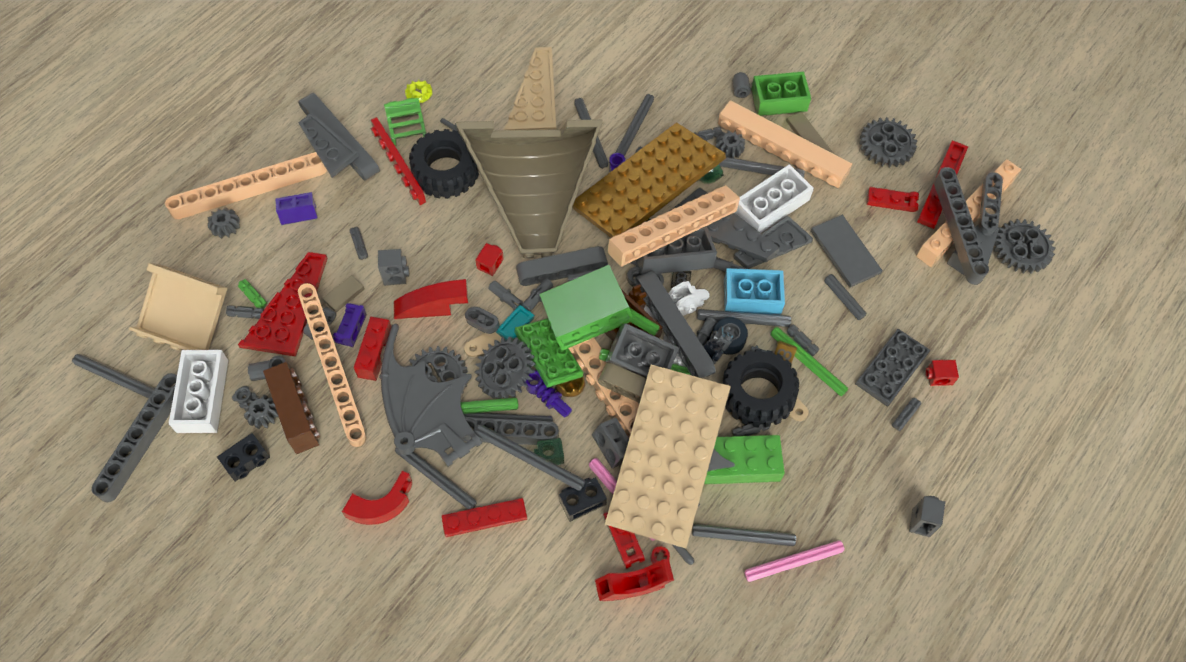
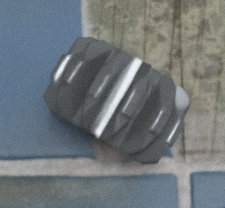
(731, 144)
(223, 222)
(254, 415)

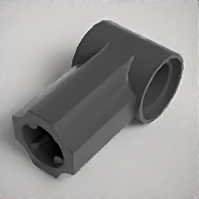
(255, 370)

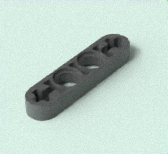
(994, 204)

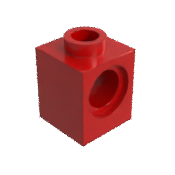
(489, 259)
(942, 372)

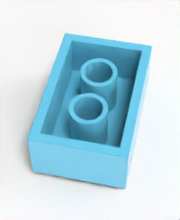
(754, 291)

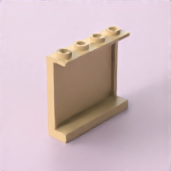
(180, 309)

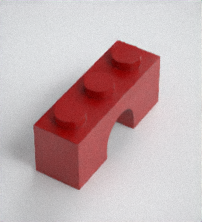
(369, 356)

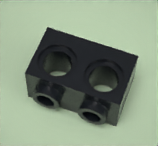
(240, 453)
(585, 503)

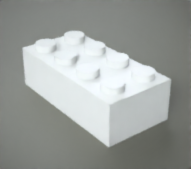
(774, 199)
(198, 391)

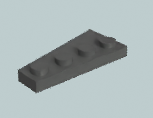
(328, 145)
(785, 235)

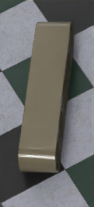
(622, 381)

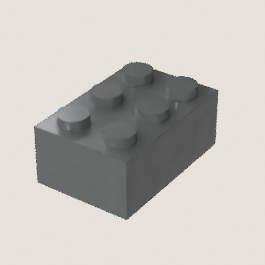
(639, 350)

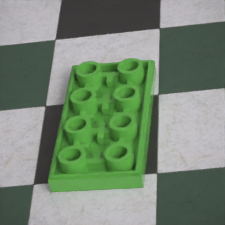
(551, 362)

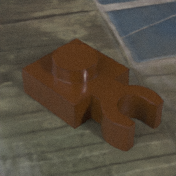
(638, 296)

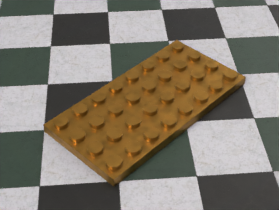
(648, 180)

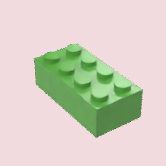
(754, 458)

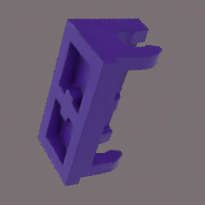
(296, 208)
(350, 325)

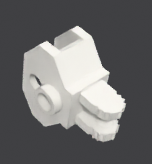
(688, 297)

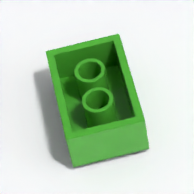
(780, 93)

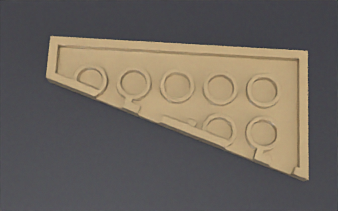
(535, 99)

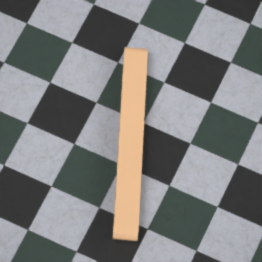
(245, 186)
(335, 372)

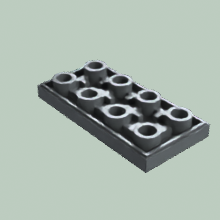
(846, 251)
(892, 367)

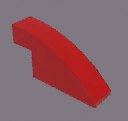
(431, 300)

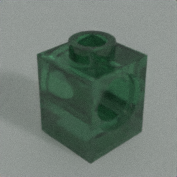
(554, 445)

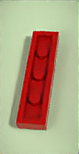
(484, 517)

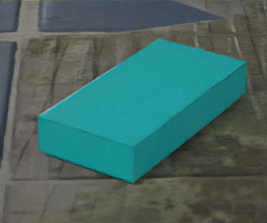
(517, 318)

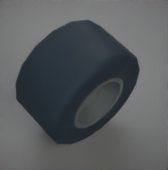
(737, 329)

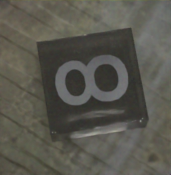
(679, 277)

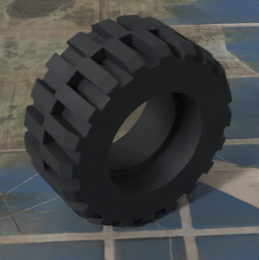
(442, 182)
(765, 366)

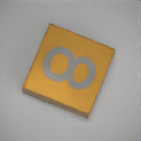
(786, 350)

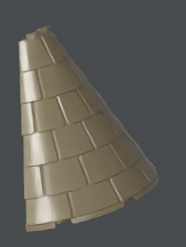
(532, 176)

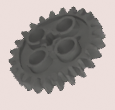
(888, 142)
(1024, 246)
(453, 366)
(505, 368)

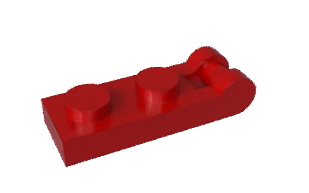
(893, 199)
(625, 541)

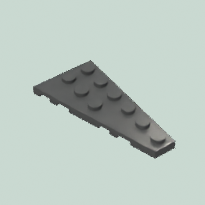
(737, 233)

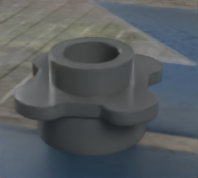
(240, 392)

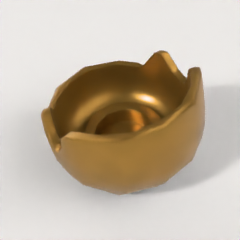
(571, 388)

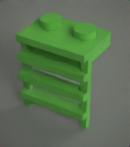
(404, 108)

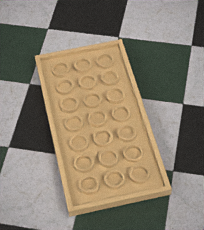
(668, 456)

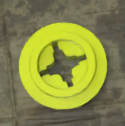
(425, 88)

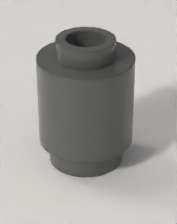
(741, 85)

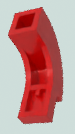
(380, 510)
(635, 583)

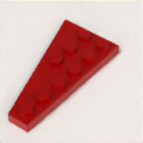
(284, 319)

